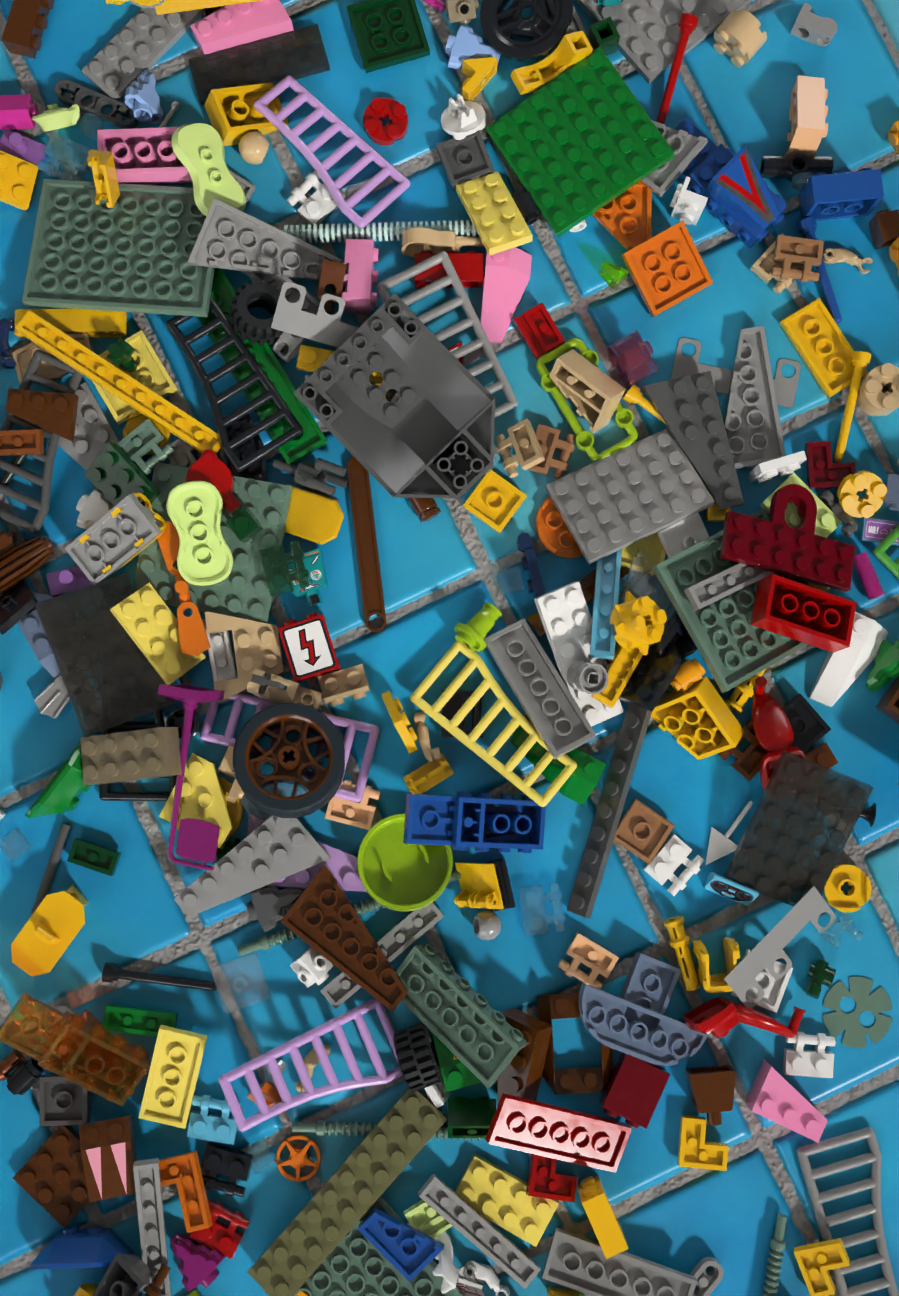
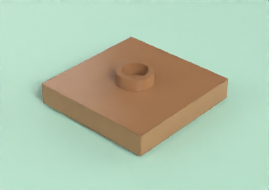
(642, 831)

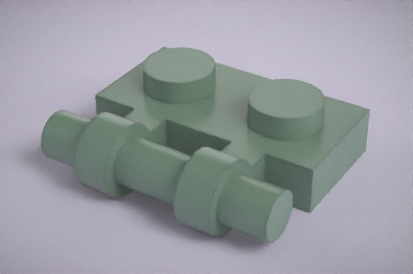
(143, 440)

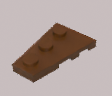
(45, 409)

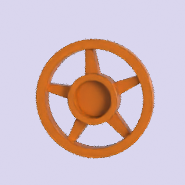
(298, 1158)

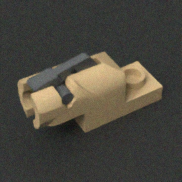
(281, 690)

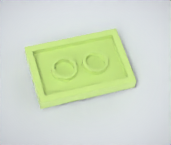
(825, 519)

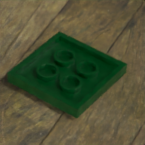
(387, 32)

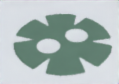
(840, 1021)

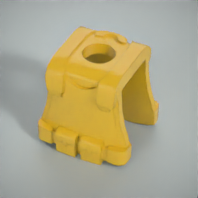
(716, 983)

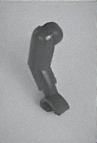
(849, 524)

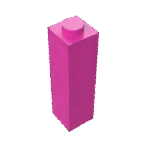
(17, 112)

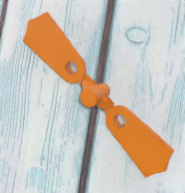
(191, 629)

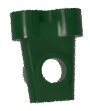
(120, 354)
(820, 974)

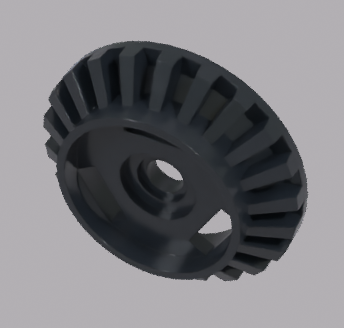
(545, 30)

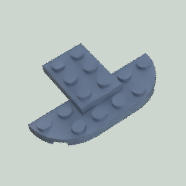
(637, 1018)

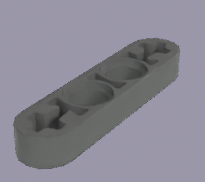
(98, 101)

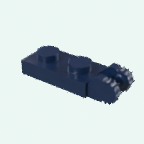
(530, 563)

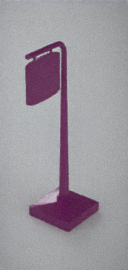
(196, 837)

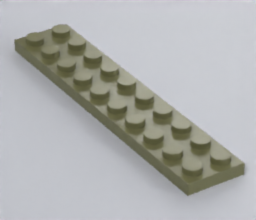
(347, 1194)

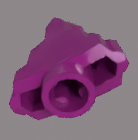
(196, 1261)

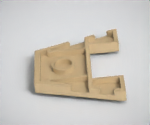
(254, 648)

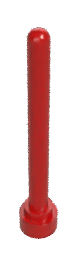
(687, 25)

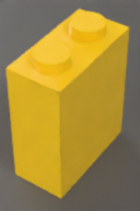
(602, 1216)

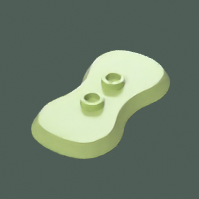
(203, 155)
(202, 552)

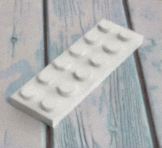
(569, 635)

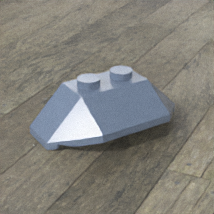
(36, 636)

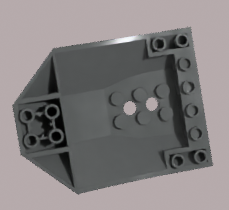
(437, 431)

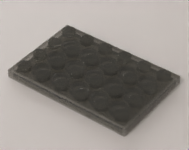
(98, 659)
(797, 829)

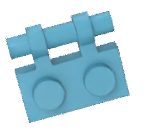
(209, 1125)

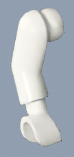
(484, 1272)

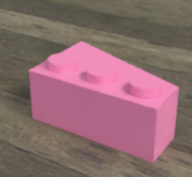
(360, 276)
(781, 1103)

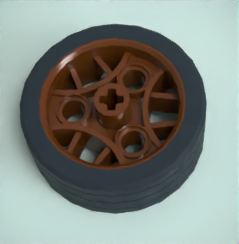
(297, 719)

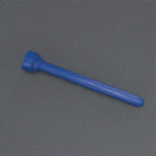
(808, 228)

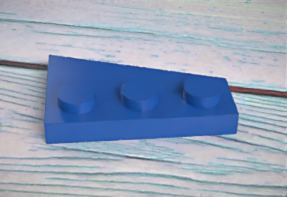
(400, 1243)

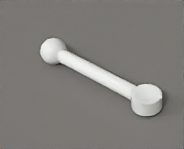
(174, 107)

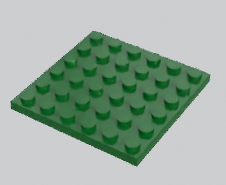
(579, 142)

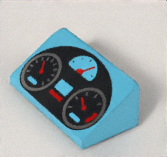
(730, 889)

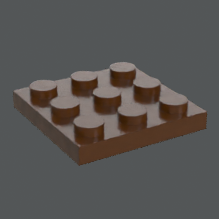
(57, 1176)

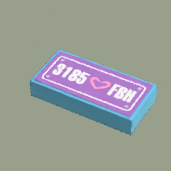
(876, 530)

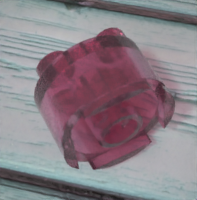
(632, 358)

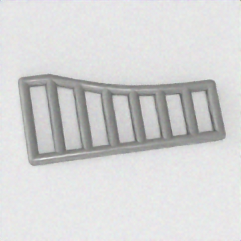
(471, 320)
(873, 1208)

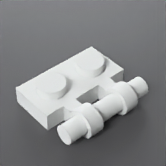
(318, 205)
(668, 860)
(809, 1062)

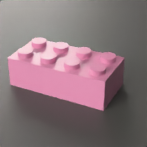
(144, 155)

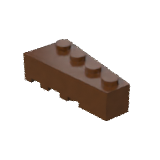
(525, 1070)

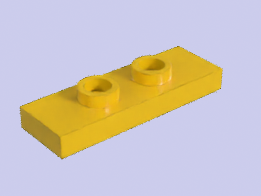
(619, 673)

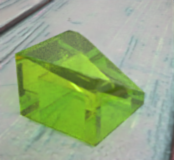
(612, 274)

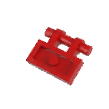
(220, 1235)

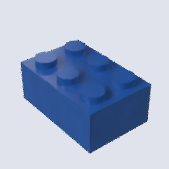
(841, 194)

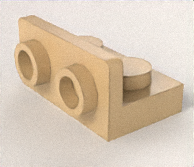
(344, 684)

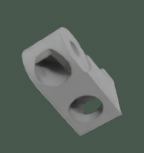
(813, 27)
(288, 346)

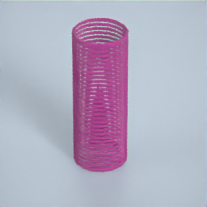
(867, 575)

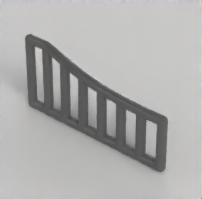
(48, 457)

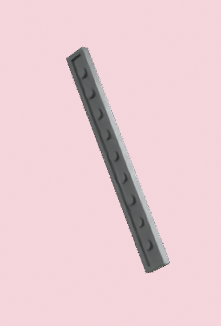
(609, 811)

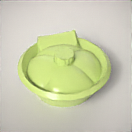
(58, 117)

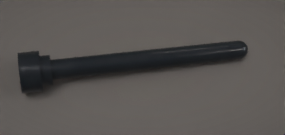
(113, 973)

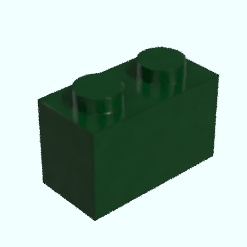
(470, 1117)

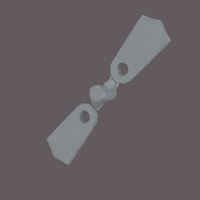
(53, 698)

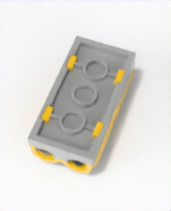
(116, 538)

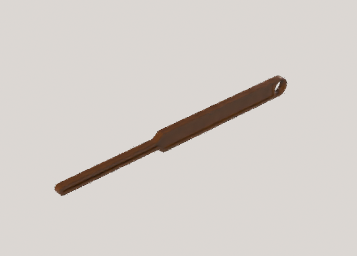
(366, 542)

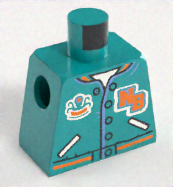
(317, 581)

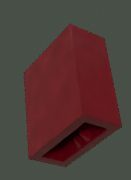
(634, 1090)

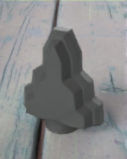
(271, 904)

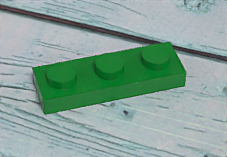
(137, 1020)

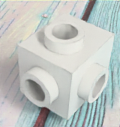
(311, 967)

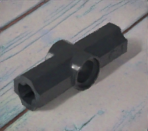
(783, 165)

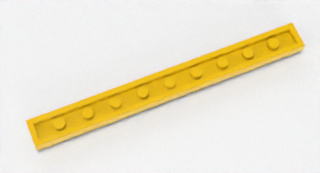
(118, 383)

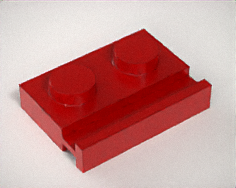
(538, 330)

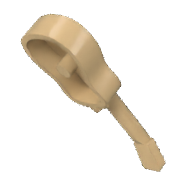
(425, 239)

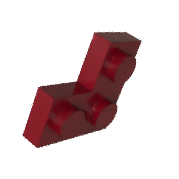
(820, 470)

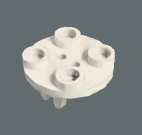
(462, 118)

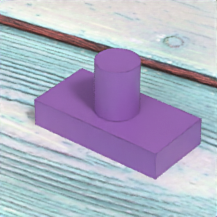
(22, 147)
(67, 581)

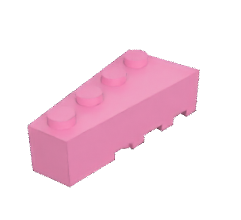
(240, 25)

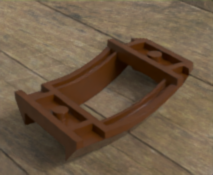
(574, 1079)

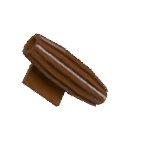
(22, 559)

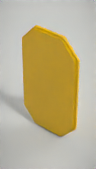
(313, 516)
(48, 933)

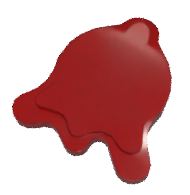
(214, 471)

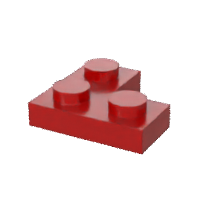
(548, 1184)

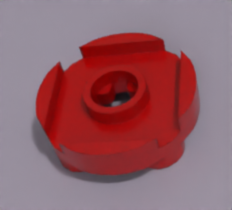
(383, 109)

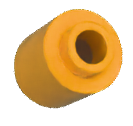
(688, 675)

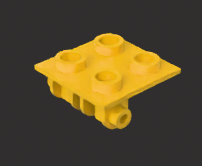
(478, 886)

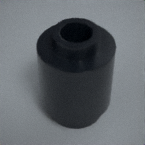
(526, 205)
(24, 1077)

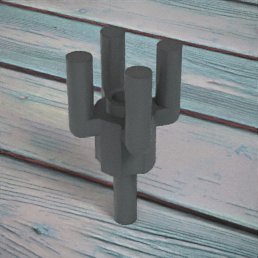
(315, 476)

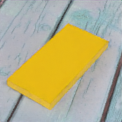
(821, 346)

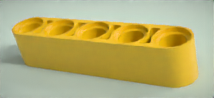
(81, 321)

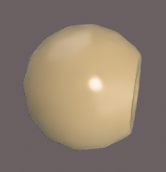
(253, 147)

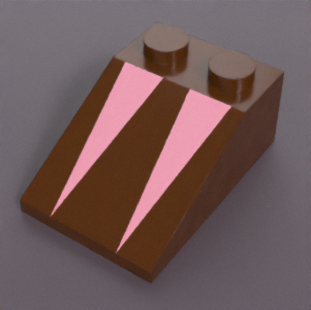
(108, 1157)

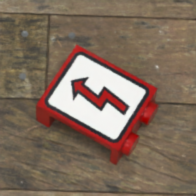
(309, 647)

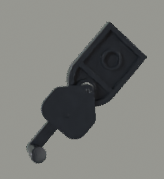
(659, 667)

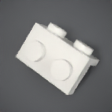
(687, 204)

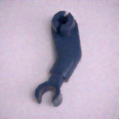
(5, 326)

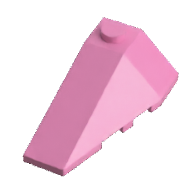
(504, 285)

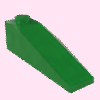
(580, 782)

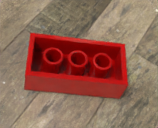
(803, 613)

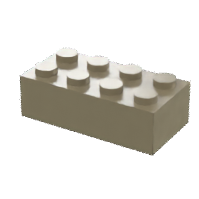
(130, 755)

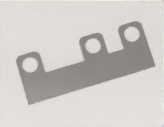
(319, 327)
(684, 366)
(772, 945)

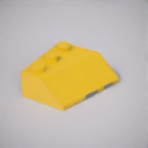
(698, 720)

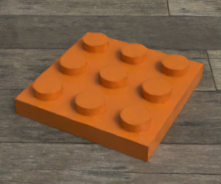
(667, 268)

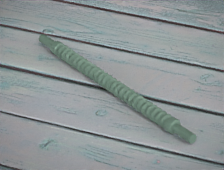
(266, 941)
(322, 1127)
(778, 1245)

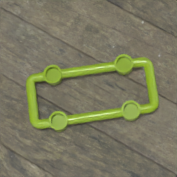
(584, 439)

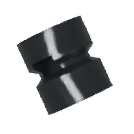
(175, 719)

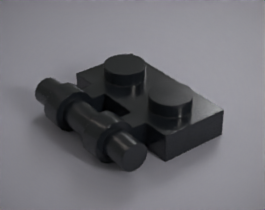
(228, 1162)

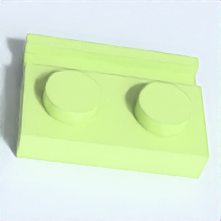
(426, 1219)

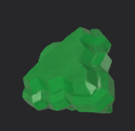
(885, 666)

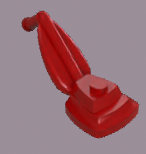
(771, 730)
(721, 1015)

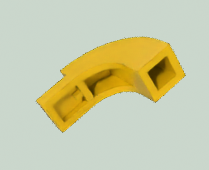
(569, 52)

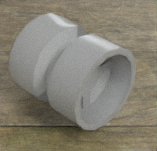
(587, 677)

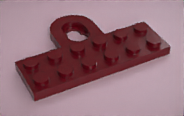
(788, 550)

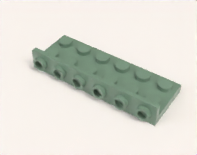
(458, 1014)

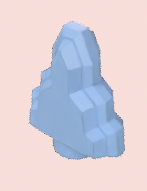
(467, 46)
(144, 99)

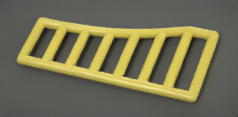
(503, 701)

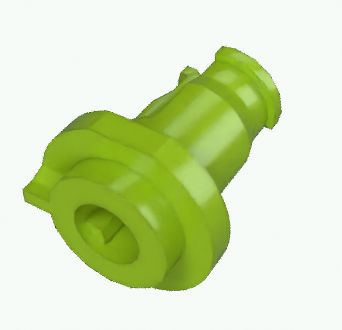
(477, 628)

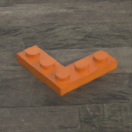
(187, 1175)

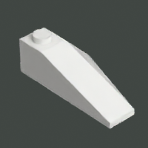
(845, 666)

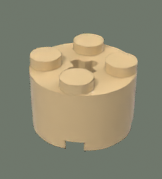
(739, 37)
(872, 399)

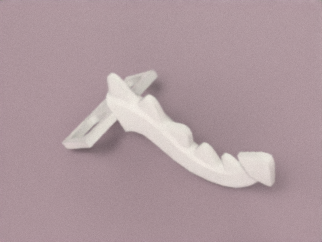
(446, 1266)

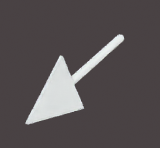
(719, 844)

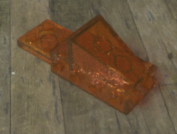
(76, 1048)

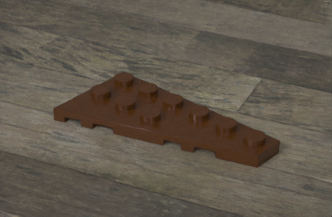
(336, 931)

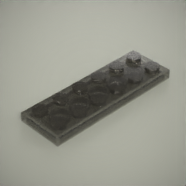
(261, 61)

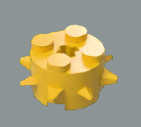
(638, 622)

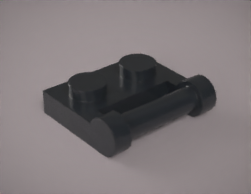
(454, 705)

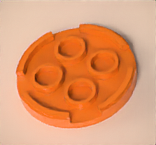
(554, 533)

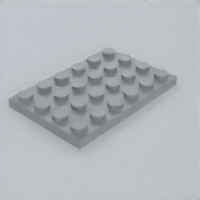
(629, 495)

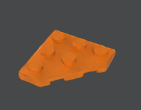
(628, 216)

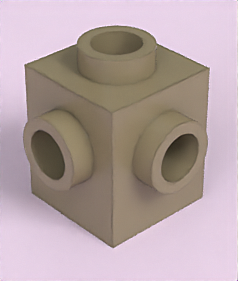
(461, 10)

